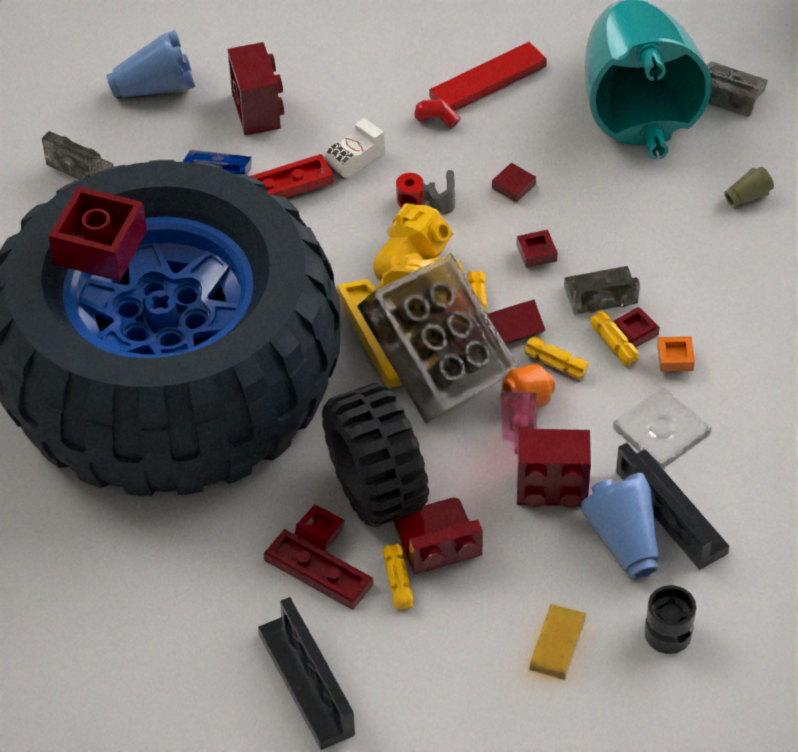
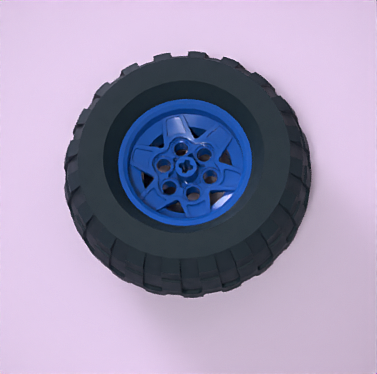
(208, 342)

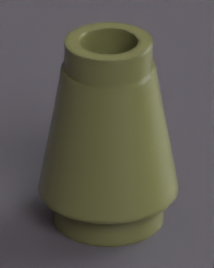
(750, 187)

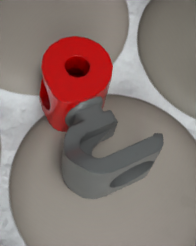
(412, 190)

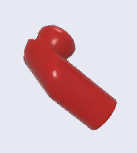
(436, 109)

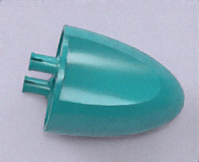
(644, 75)

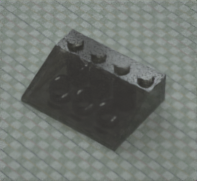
(437, 337)

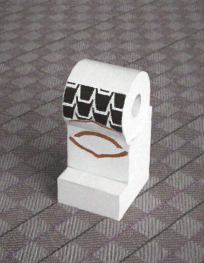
(356, 149)

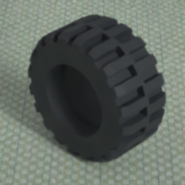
(375, 454)

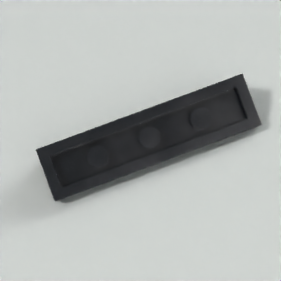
(674, 509)
(308, 677)

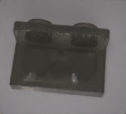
(734, 88)
(71, 157)
(602, 290)

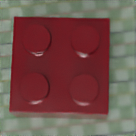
(255, 88)
(98, 233)
(553, 467)

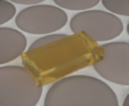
(557, 641)

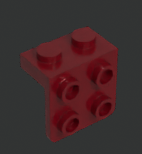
(439, 535)

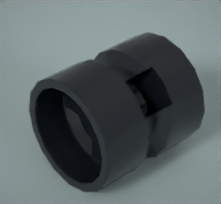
(670, 619)

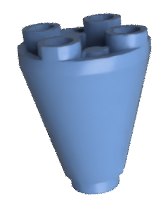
(153, 70)
(625, 522)

